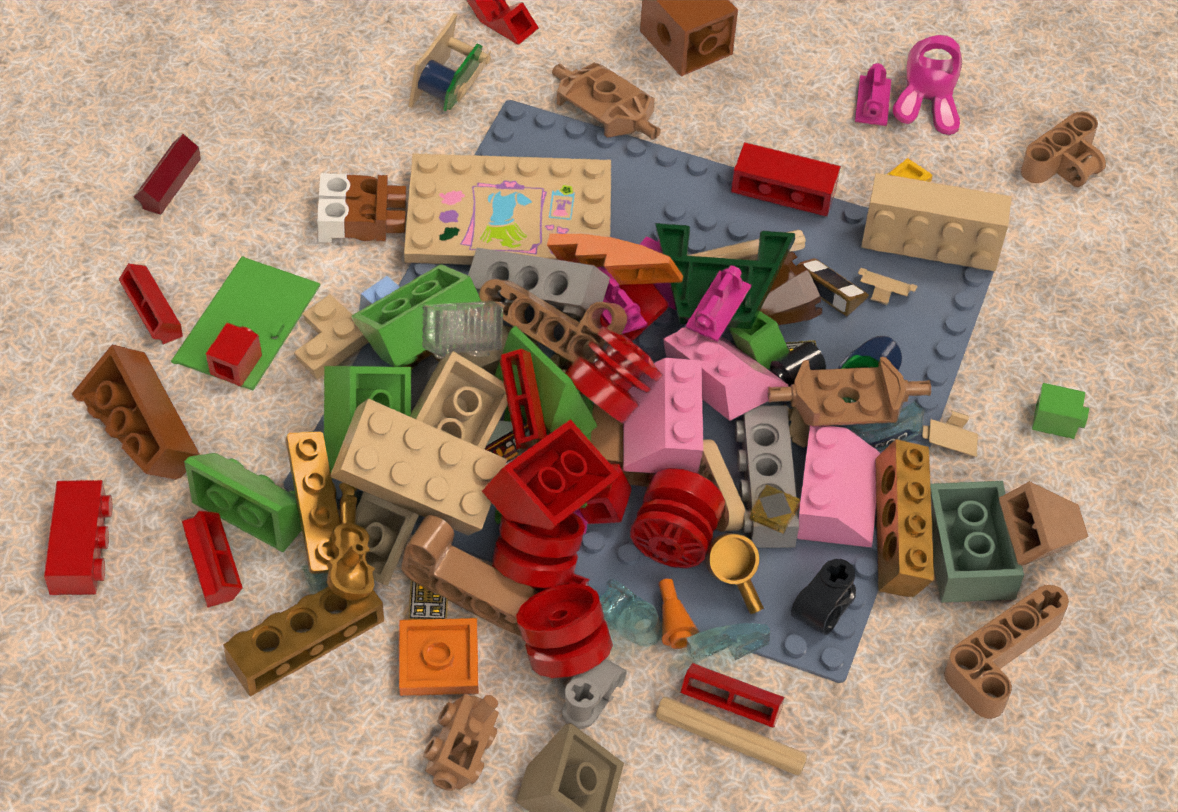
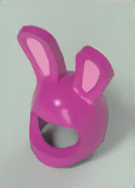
(931, 81)

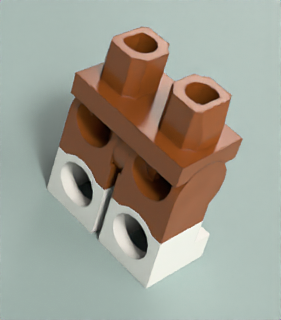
(358, 207)

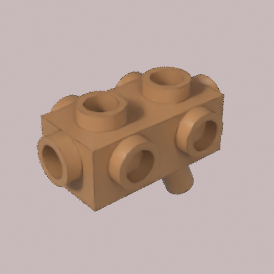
(462, 741)

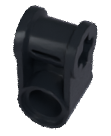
(826, 596)

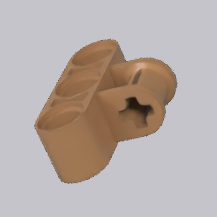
(1065, 152)

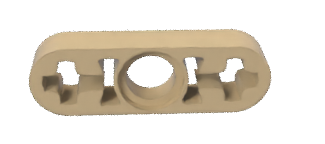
(714, 469)

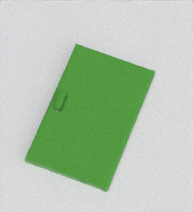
(255, 298)

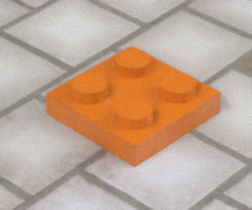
(438, 657)

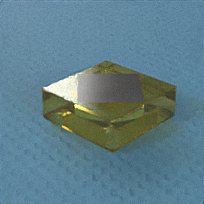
(775, 509)

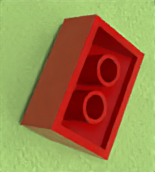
(551, 479)

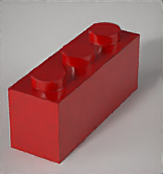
(785, 179)
(77, 537)

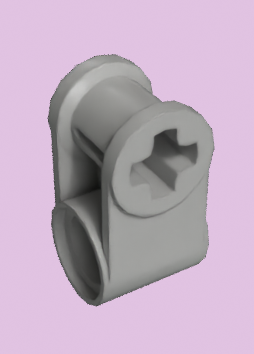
(590, 693)

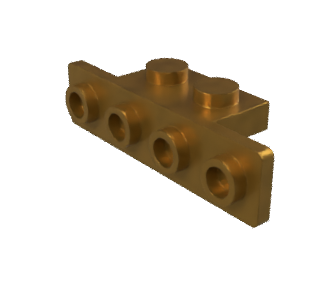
(314, 496)

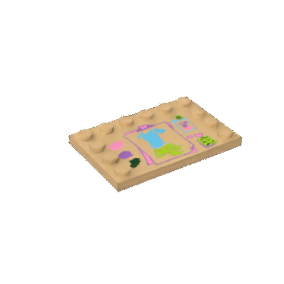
(501, 204)

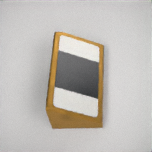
(835, 288)

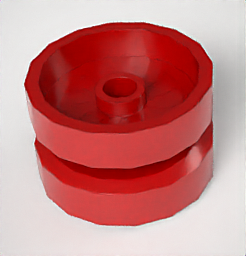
(538, 554)
(564, 630)

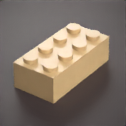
(936, 222)
(462, 400)
(417, 466)

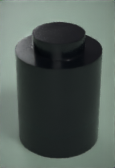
(788, 365)

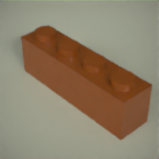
(137, 411)

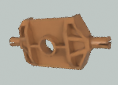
(607, 99)
(876, 390)

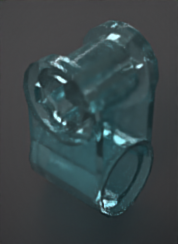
(624, 609)

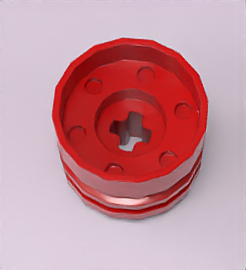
(613, 374)
(677, 518)

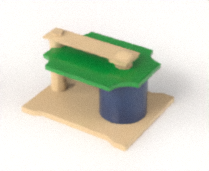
(440, 81)

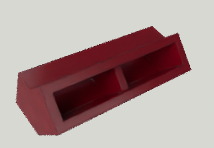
(168, 175)

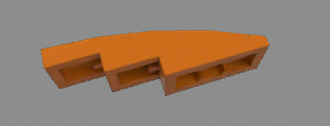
(622, 259)

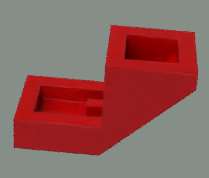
(511, 22)

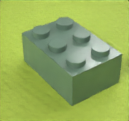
(972, 543)

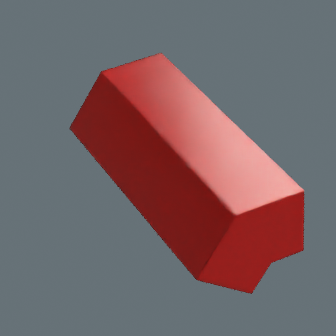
(153, 302)
(529, 398)
(212, 558)
(735, 688)

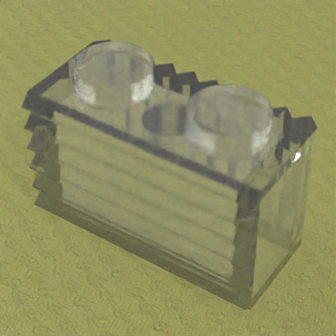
(462, 328)

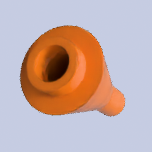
(675, 619)

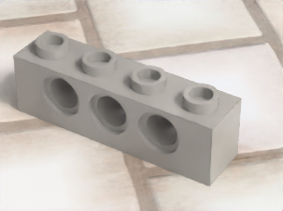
(582, 282)
(769, 453)

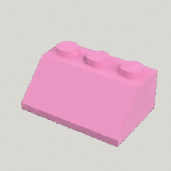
(730, 377)
(668, 421)
(838, 488)

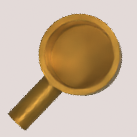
(735, 561)

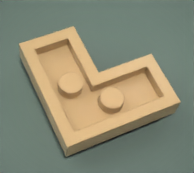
(336, 337)

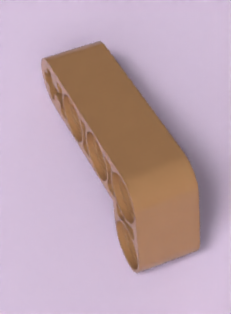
(547, 317)
(461, 577)
(1010, 642)

